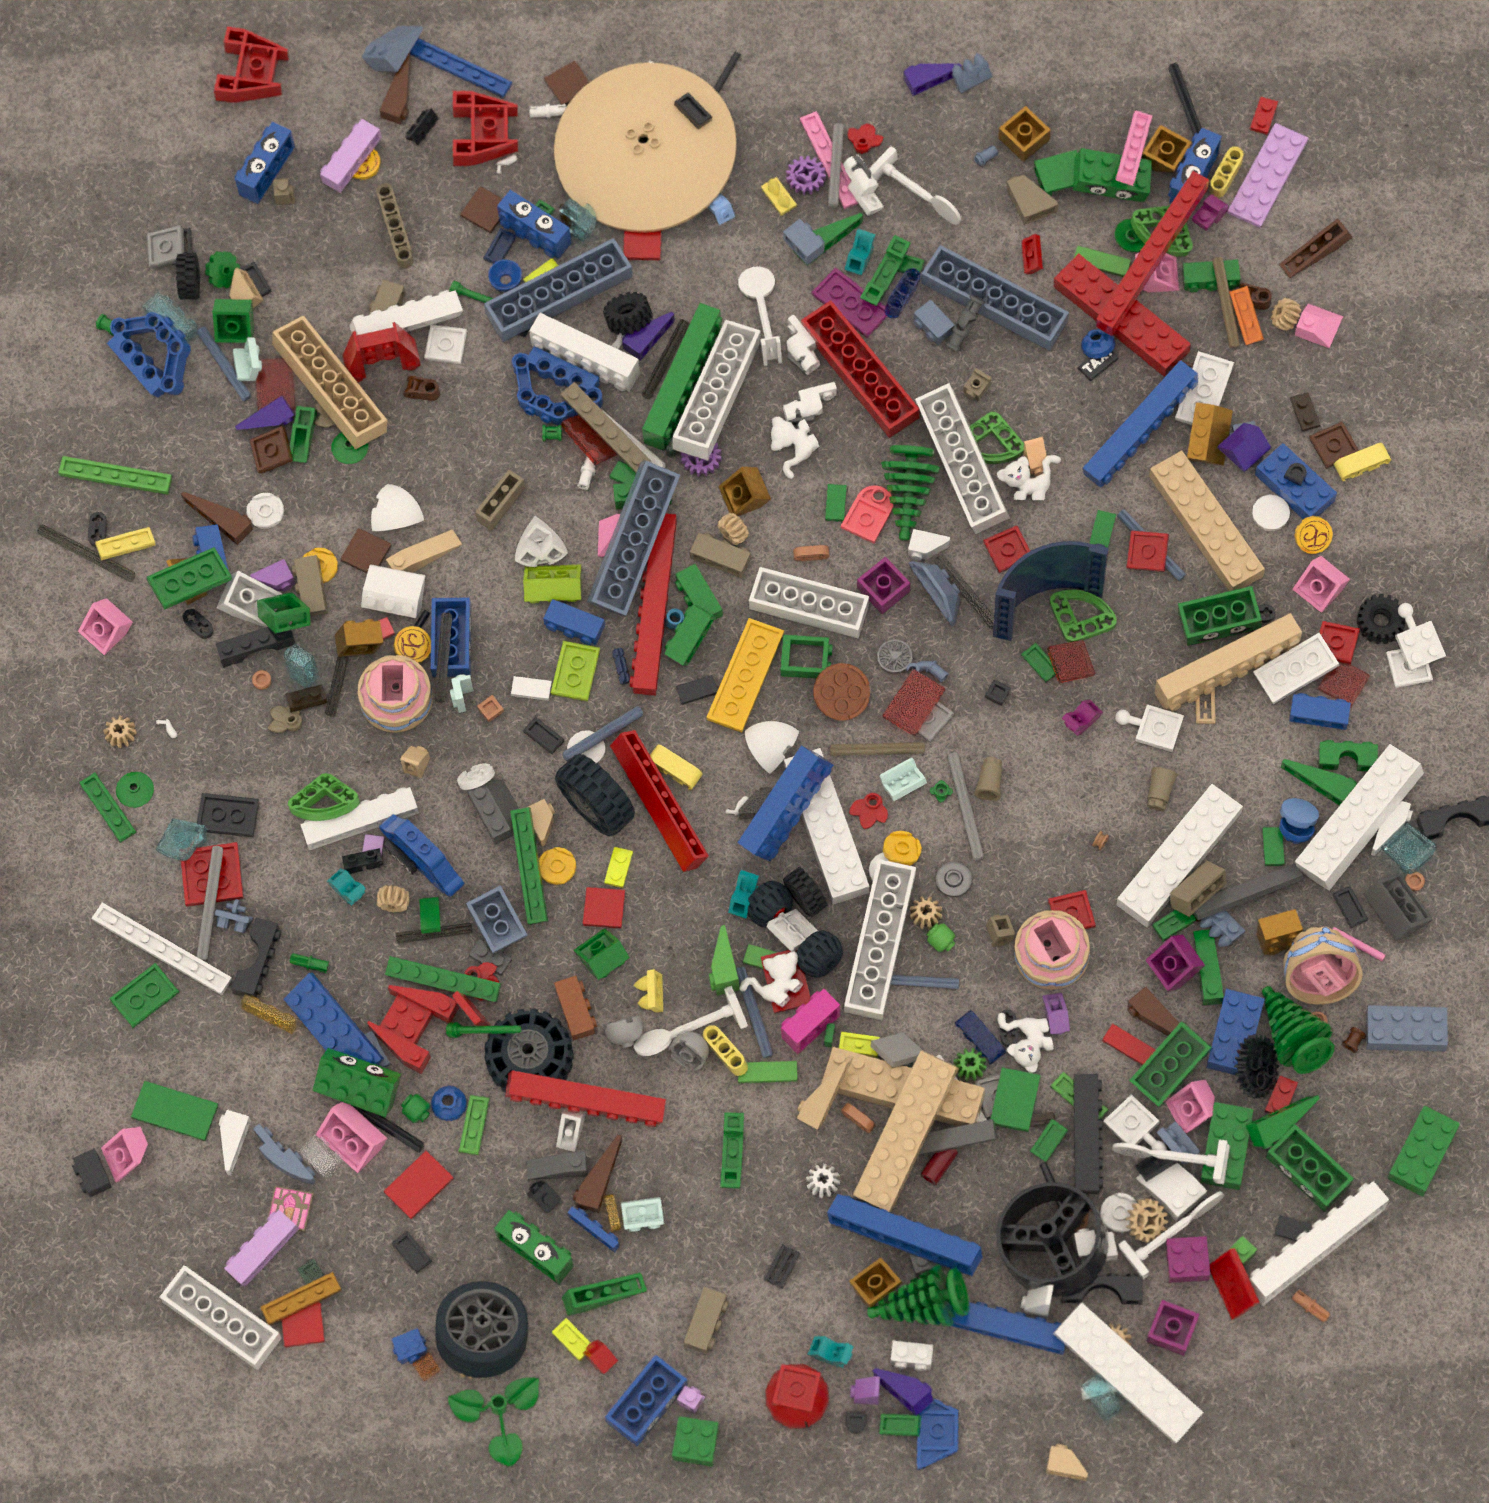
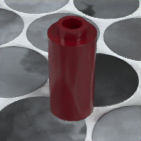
(938, 1165)

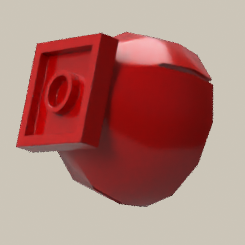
(797, 1396)

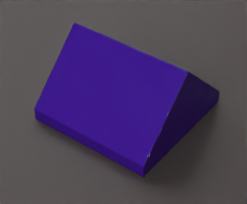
(1245, 446)

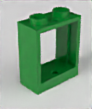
(288, 609)
(804, 672)

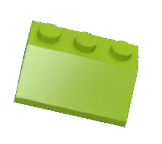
(552, 582)

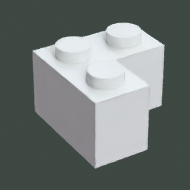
(1084, 1242)

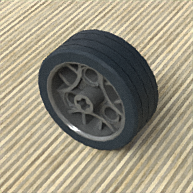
(481, 1329)

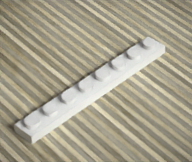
(162, 949)

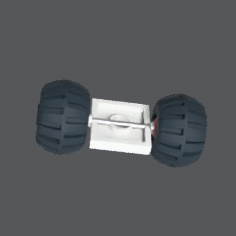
(816, 950)

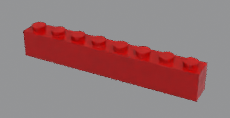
(659, 801)
(586, 1098)

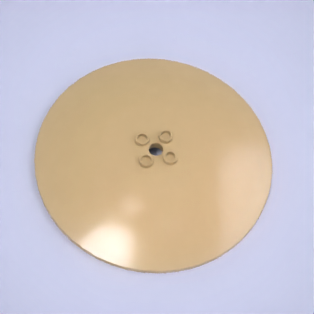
(652, 182)

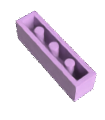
(350, 155)
(261, 1248)

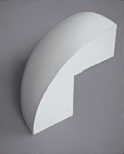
(395, 509)
(539, 545)
(770, 742)

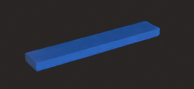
(460, 68)

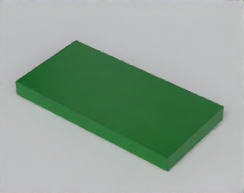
(189, 578)
(174, 1110)

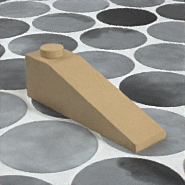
(423, 553)
(817, 1106)

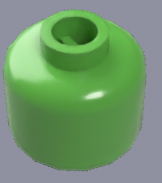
(941, 937)

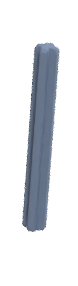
(223, 363)
(1171, 566)
(603, 733)
(938, 982)
(755, 1016)

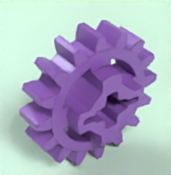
(804, 183)
(700, 465)

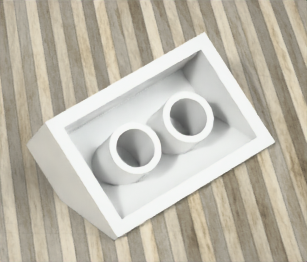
(393, 591)

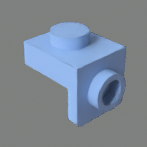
(721, 209)

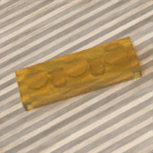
(268, 1013)

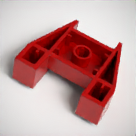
(254, 68)
(488, 128)
(379, 346)
(408, 1020)

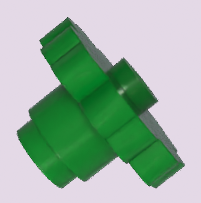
(221, 269)

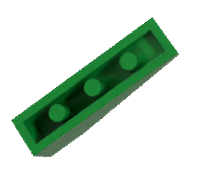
(836, 231)
(1329, 784)
(1210, 974)
(1276, 1124)
(602, 1293)

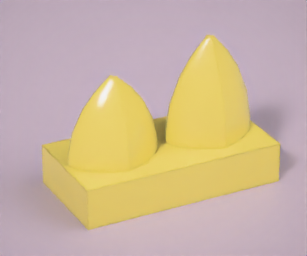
(778, 196)
(654, 986)

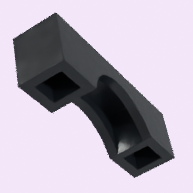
(238, 648)
(1433, 822)
(249, 981)
(1127, 1288)

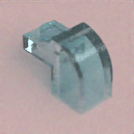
(583, 218)
(1102, 1397)

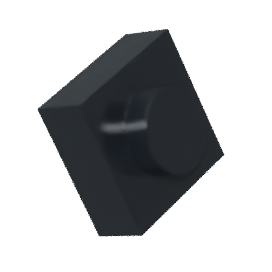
(997, 692)

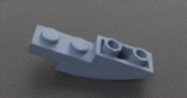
(286, 1162)

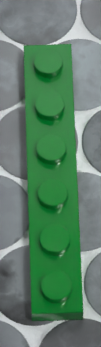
(529, 866)
(443, 979)

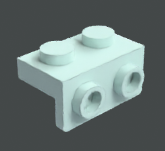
(247, 361)
(461, 685)
(902, 779)
(642, 1214)

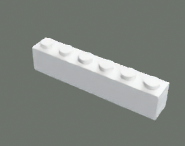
(411, 315)
(361, 819)

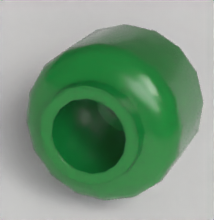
(415, 1108)

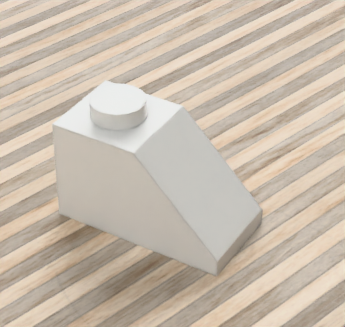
(926, 545)
(570, 1129)

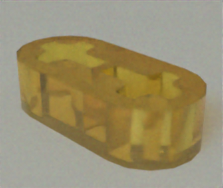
(612, 1212)

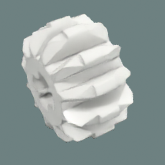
(828, 1175)

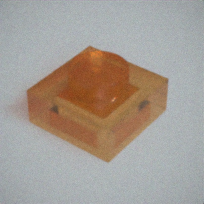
(426, 1366)

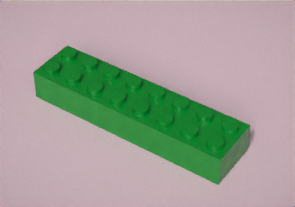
(682, 376)

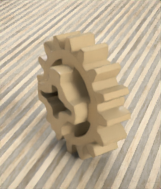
(1146, 1220)

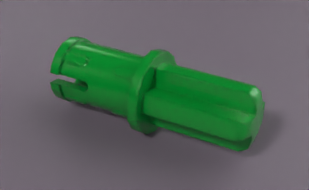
(309, 962)

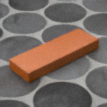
(1246, 315)

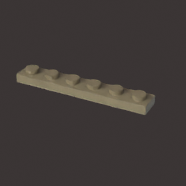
(604, 426)

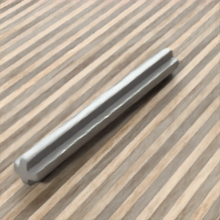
(835, 165)

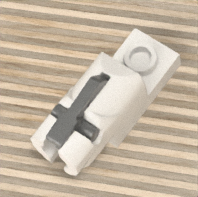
(862, 185)
(801, 347)
(809, 403)

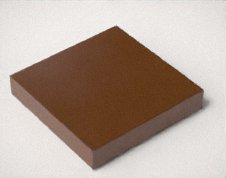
(566, 82)
(482, 210)
(1333, 444)
(271, 450)
(365, 551)

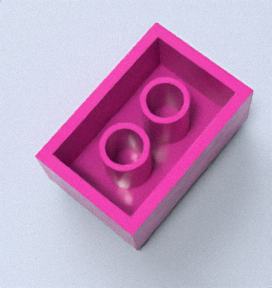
(810, 1020)

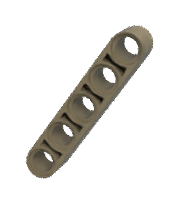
(394, 218)

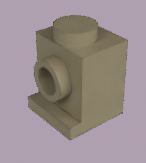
(283, 192)
(976, 392)
(1000, 930)

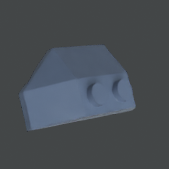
(938, 588)

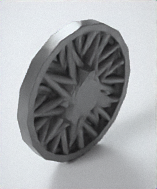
(894, 656)
(953, 879)

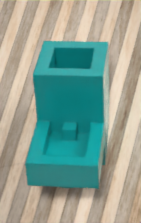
(861, 252)
(346, 886)
(739, 902)
(830, 1351)

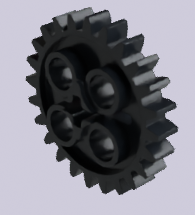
(1256, 1066)

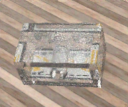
(321, 1158)

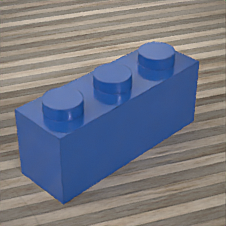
(207, 538)
(573, 622)
(1319, 711)

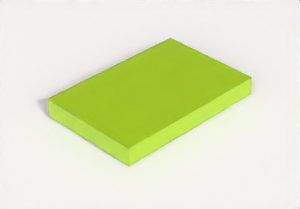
(575, 671)

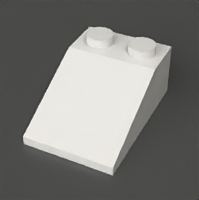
(241, 597)
(1175, 1190)

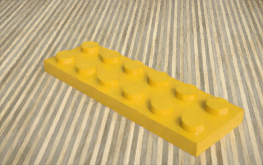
(745, 675)

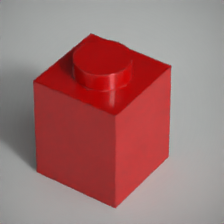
(600, 1356)

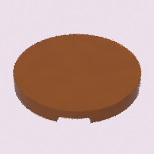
(841, 691)

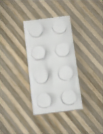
(1212, 381)
(1296, 668)

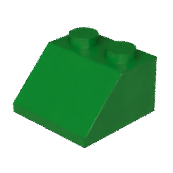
(602, 954)

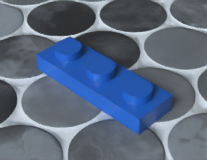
(594, 1228)

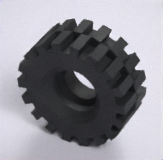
(187, 276)
(627, 313)
(1380, 606)
(805, 892)

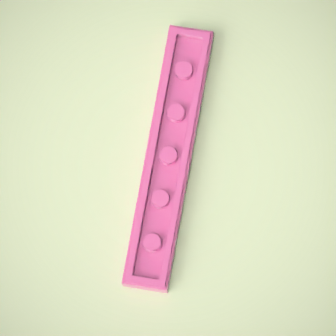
(823, 147)
(1133, 148)

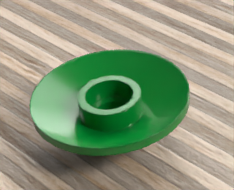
(1123, 232)
(346, 454)
(136, 797)

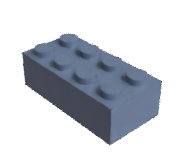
(1406, 1028)

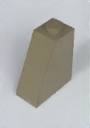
(1030, 199)

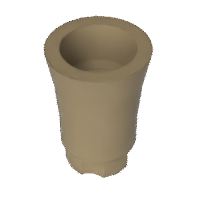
(989, 780)
(1160, 788)

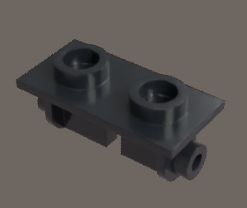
(425, 122)
(354, 862)

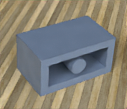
(804, 241)
(933, 322)

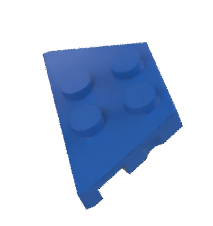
(937, 1434)

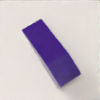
(925, 76)
(641, 342)
(271, 415)
(906, 1390)

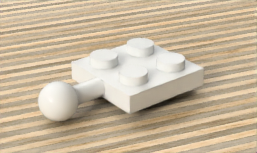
(1419, 643)
(1157, 727)
(1133, 1123)

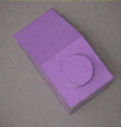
(275, 576)
(1056, 1013)
(866, 1390)

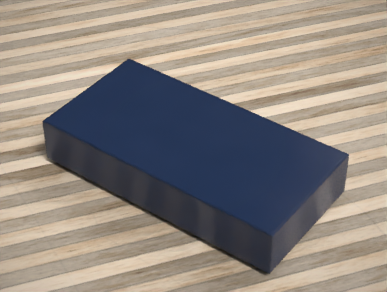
(500, 246)

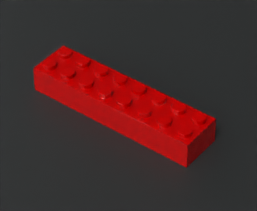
(1139, 329)
(861, 369)

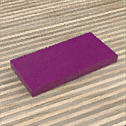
(846, 297)

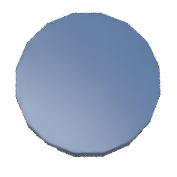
(1299, 813)

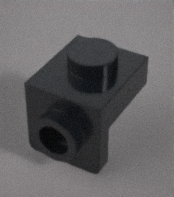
(543, 1195)

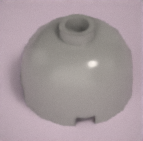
(624, 1030)
(687, 1047)

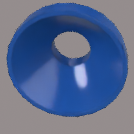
(502, 268)
(1100, 347)
(1288, 832)
(451, 1112)

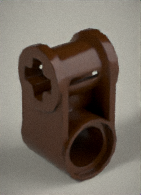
(1257, 293)
(418, 387)

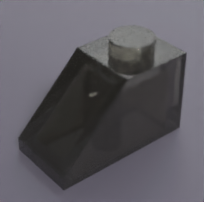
(754, 803)

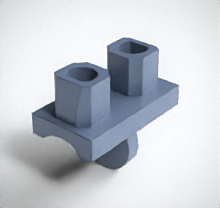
(241, 920)

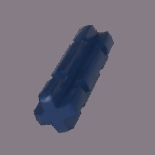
(621, 666)

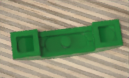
(886, 271)
(732, 1150)

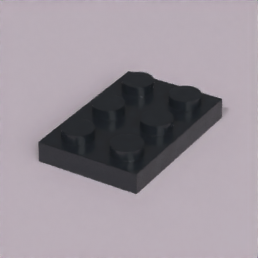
(228, 814)

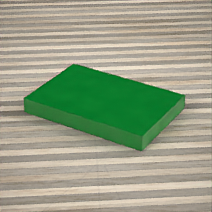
(144, 995)
(1015, 1099)

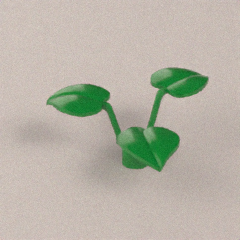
(469, 1403)

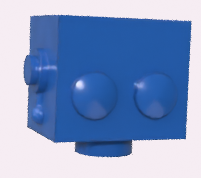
(409, 1346)

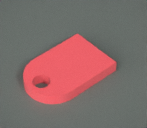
(867, 514)

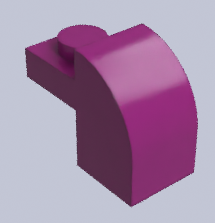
(1210, 212)
(1082, 717)

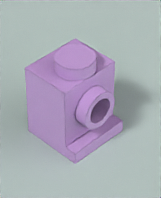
(690, 1399)

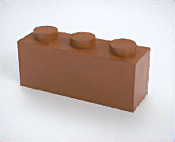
(575, 1007)

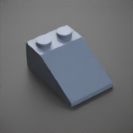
(392, 48)
(496, 919)

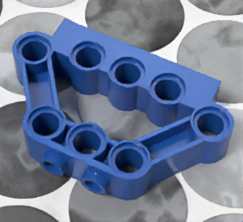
(175, 360)
(557, 366)
(423, 853)

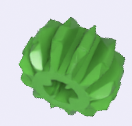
(977, 1068)

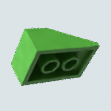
(723, 966)

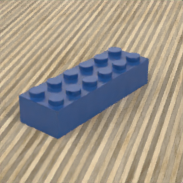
(785, 803)

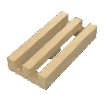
(1205, 720)

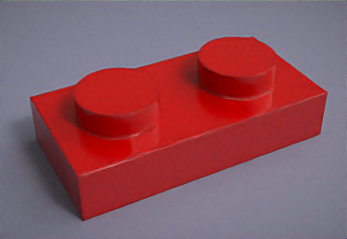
(1264, 115)
(1032, 254)
(1281, 1094)

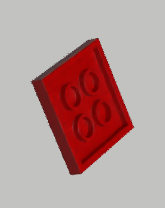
(196, 872)

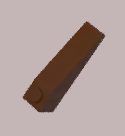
(396, 100)
(1317, 248)
(229, 521)
(1151, 1011)
(595, 1184)

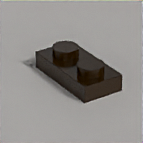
(1305, 411)
(306, 698)

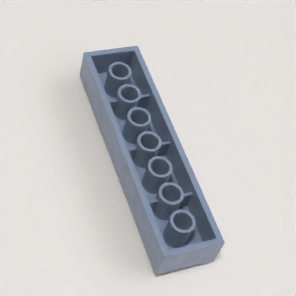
(558, 289)
(1004, 301)
(633, 538)

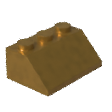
(1208, 431)

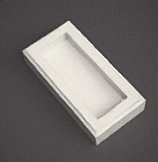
(531, 688)

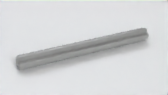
(965, 806)
(209, 904)

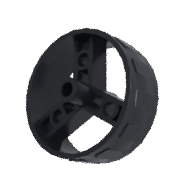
(1053, 1241)

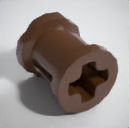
(1354, 1039)

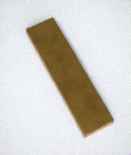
(300, 1298)

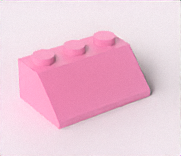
(351, 1135)

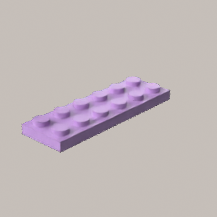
(1267, 175)

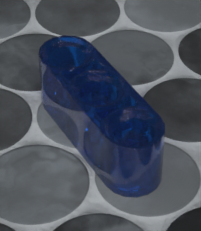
(905, 286)
(981, 1036)

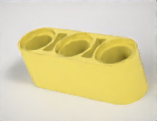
(1229, 165)
(1361, 461)
(675, 766)
(719, 1044)

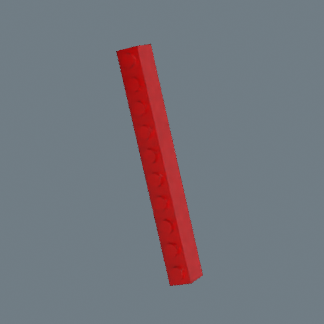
(1152, 253)
(653, 610)

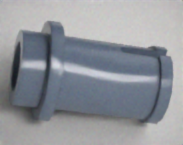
(986, 155)

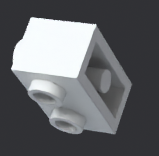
(911, 1355)

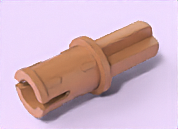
(1311, 1306)

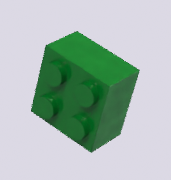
(233, 320)
(695, 1441)

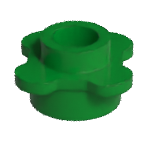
(941, 785)

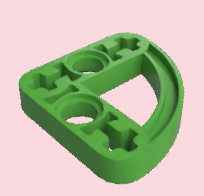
(1141, 231)
(995, 429)
(1072, 625)
(300, 803)

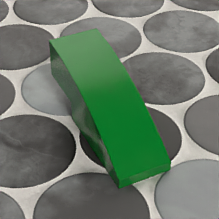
(302, 433)
(1103, 528)

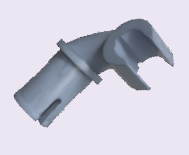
(929, 666)

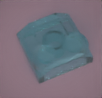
(181, 839)
(1409, 849)

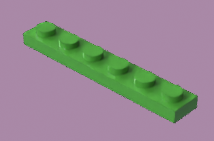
(115, 475)

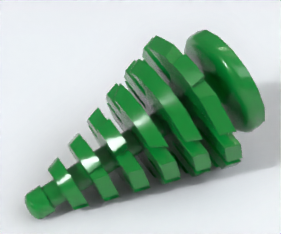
(909, 476)
(1298, 1035)
(927, 1298)

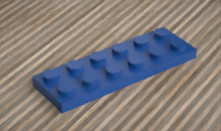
(329, 1021)

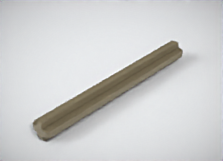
(1226, 302)
(877, 749)

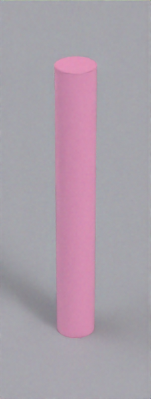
(1362, 946)

